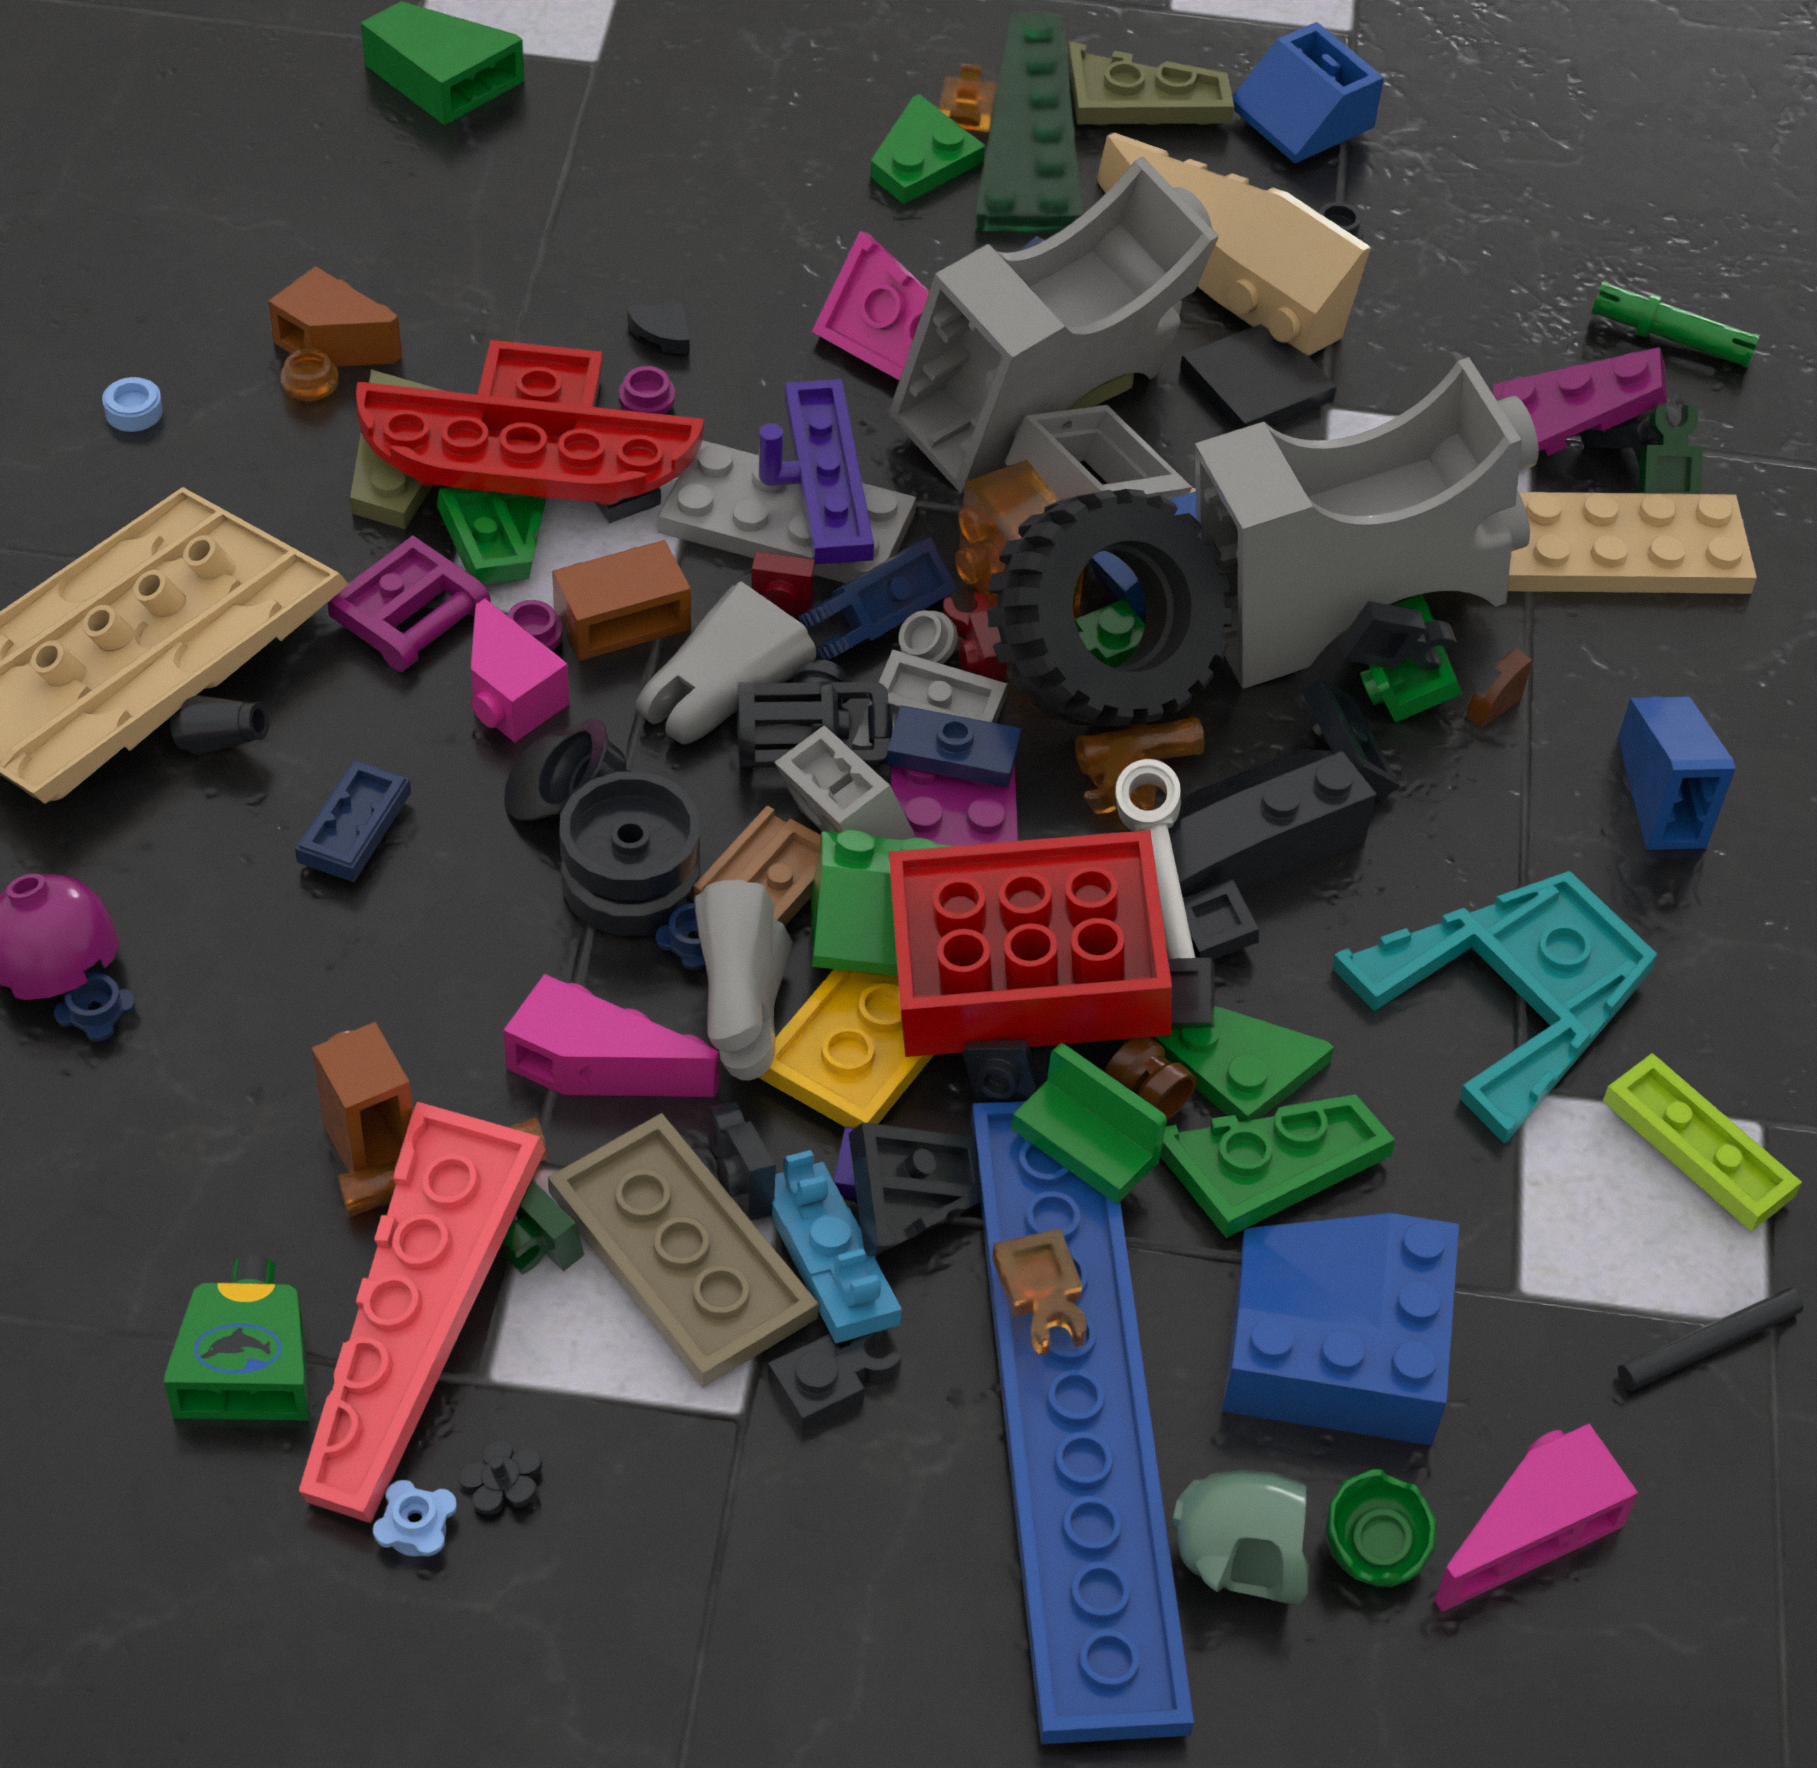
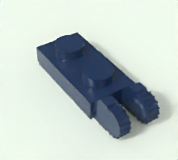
(883, 597)

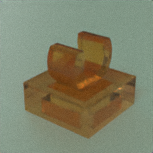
(969, 99)
(1105, 776)

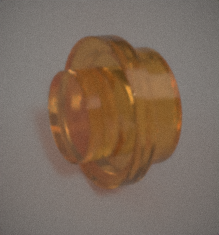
(309, 375)

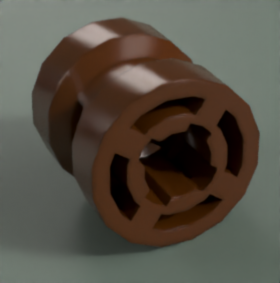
(1147, 1072)

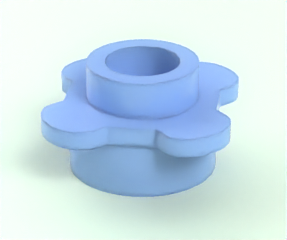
(419, 1537)

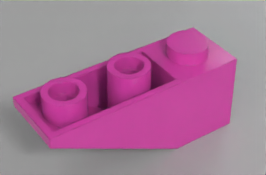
(599, 1049)

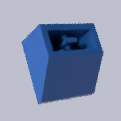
(1309, 93)

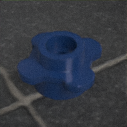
(677, 937)
(97, 992)

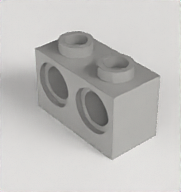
(840, 789)

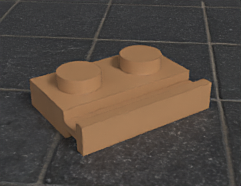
(773, 855)

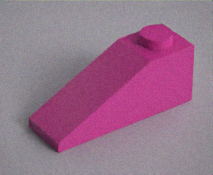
(1551, 1505)

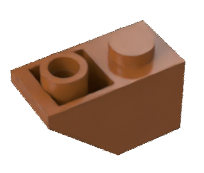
(335, 319)

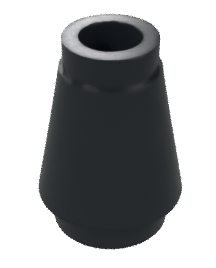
(217, 723)

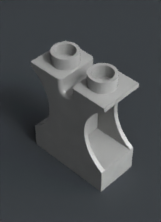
(1050, 322)
(1362, 518)

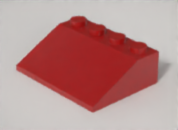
(1030, 942)

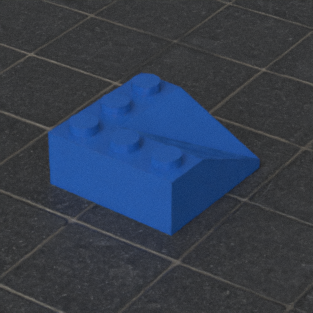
(1345, 1325)

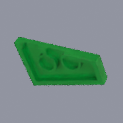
(1273, 1162)

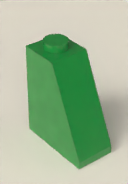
(441, 59)

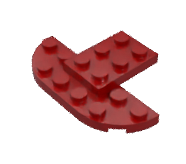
(528, 430)

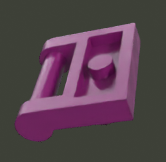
(399, 588)

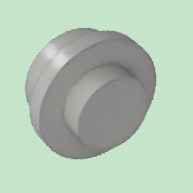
(928, 636)

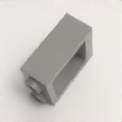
(1097, 435)

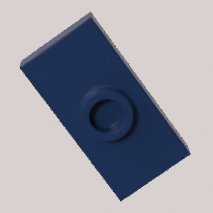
(954, 746)
(353, 820)

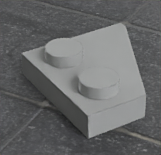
(935, 688)

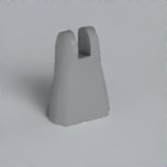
(734, 643)
(744, 967)

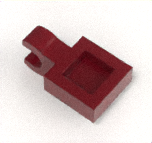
(976, 649)

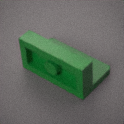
(1092, 1125)

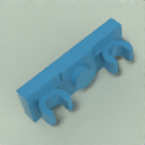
(830, 1251)

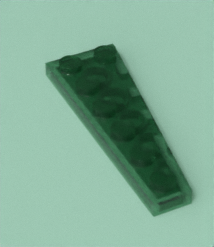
(1031, 147)

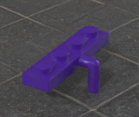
(823, 467)

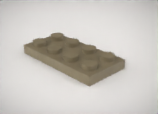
(683, 1249)

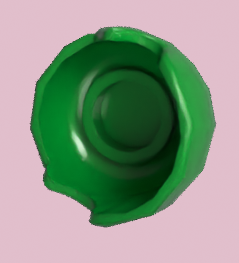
(1380, 1529)

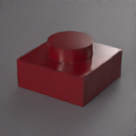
(784, 581)

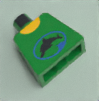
(241, 1350)

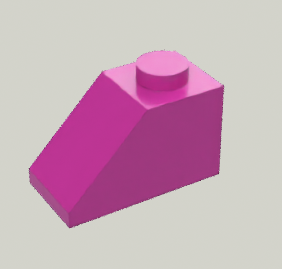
(513, 675)

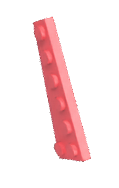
(434, 1248)

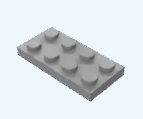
(729, 508)

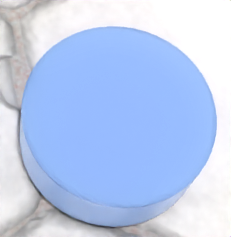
(132, 404)

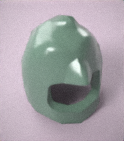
(1245, 1533)

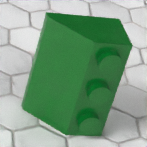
(854, 902)

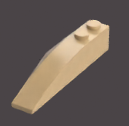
(1273, 253)

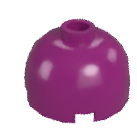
(51, 935)

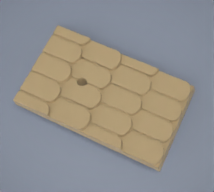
(139, 630)

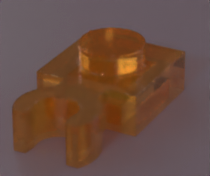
(1041, 1280)

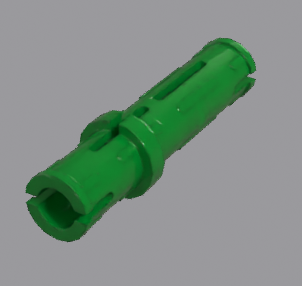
(1674, 324)

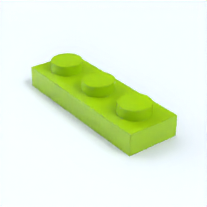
(1702, 1142)

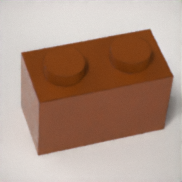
(622, 600)
(362, 1096)

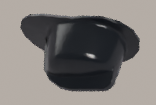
(558, 767)

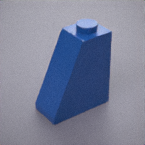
(1674, 771)

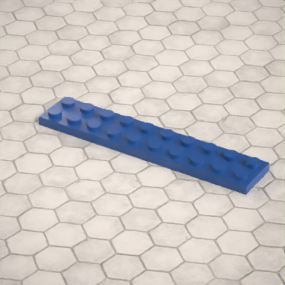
(1082, 1464)

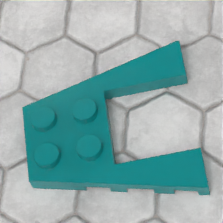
(1553, 948)

